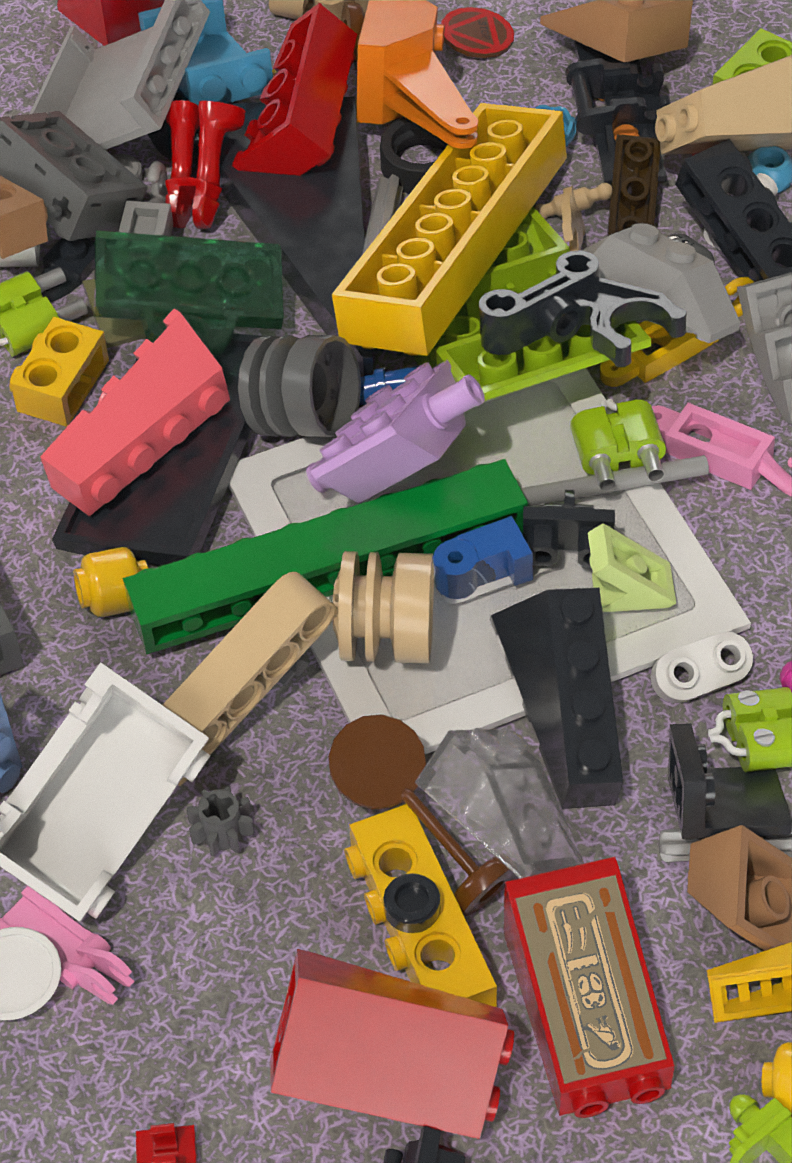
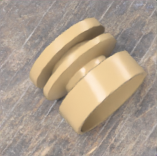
(385, 607)

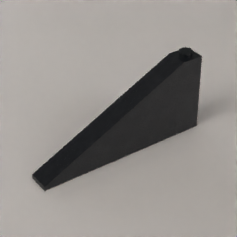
(310, 215)

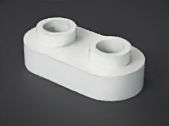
(704, 667)

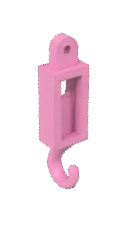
(734, 451)

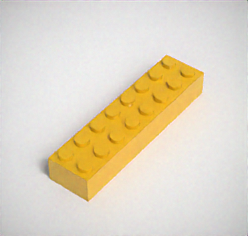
(449, 231)

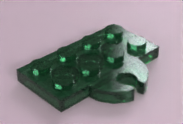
(205, 279)

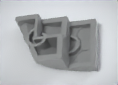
(768, 320)

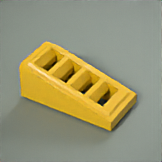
(757, 967)

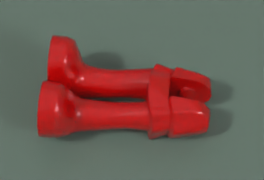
(213, 121)

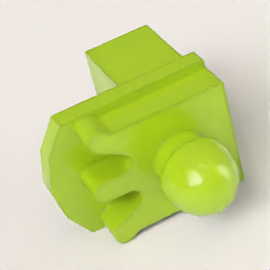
(760, 1130)

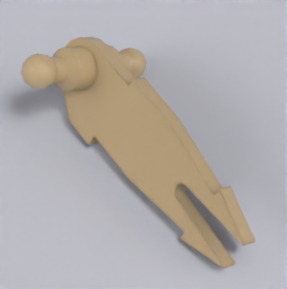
(569, 208)

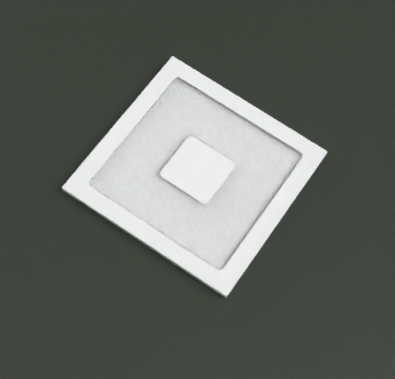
(467, 671)

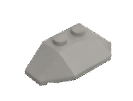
(685, 277)

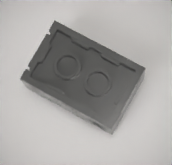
(69, 171)

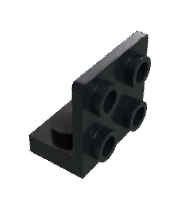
(721, 798)

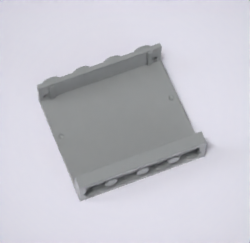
(128, 83)

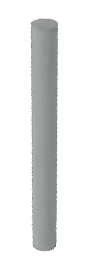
(624, 479)

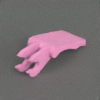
(76, 946)

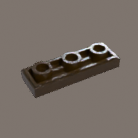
(633, 174)

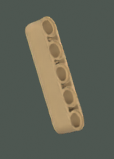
(252, 658)

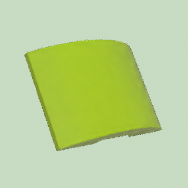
(522, 263)

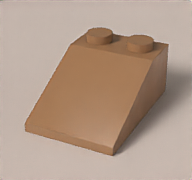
(626, 27)

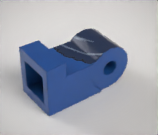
(482, 558)

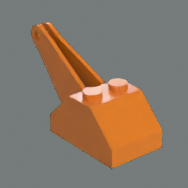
(403, 75)

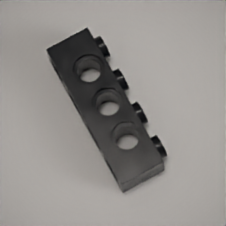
(730, 219)

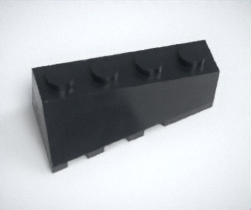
(563, 674)

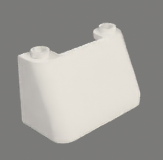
(95, 792)

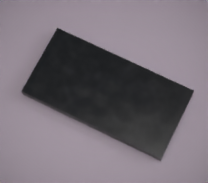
(173, 504)

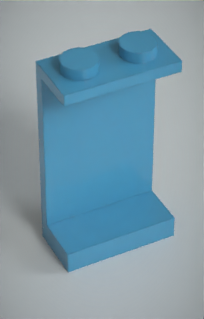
(219, 65)

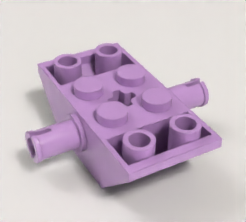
(396, 433)

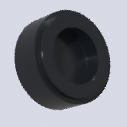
(411, 903)

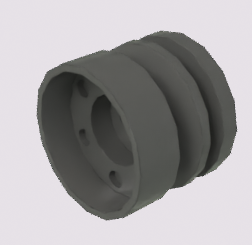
(299, 385)

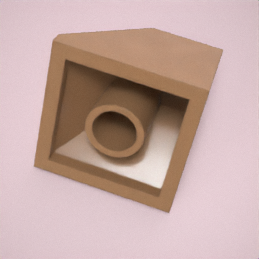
(744, 885)

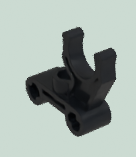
(571, 300)

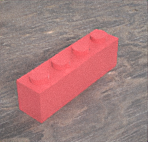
(137, 417)

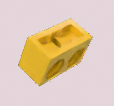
(59, 371)

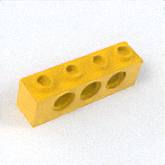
(399, 842)

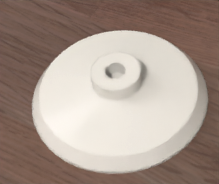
(27, 971)

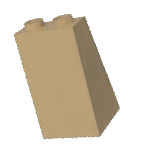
(747, 109)

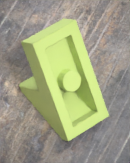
(628, 573)

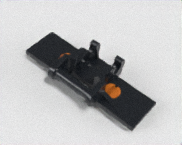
(627, 99)

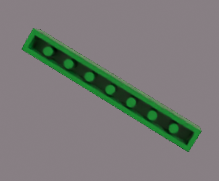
(221, 585)

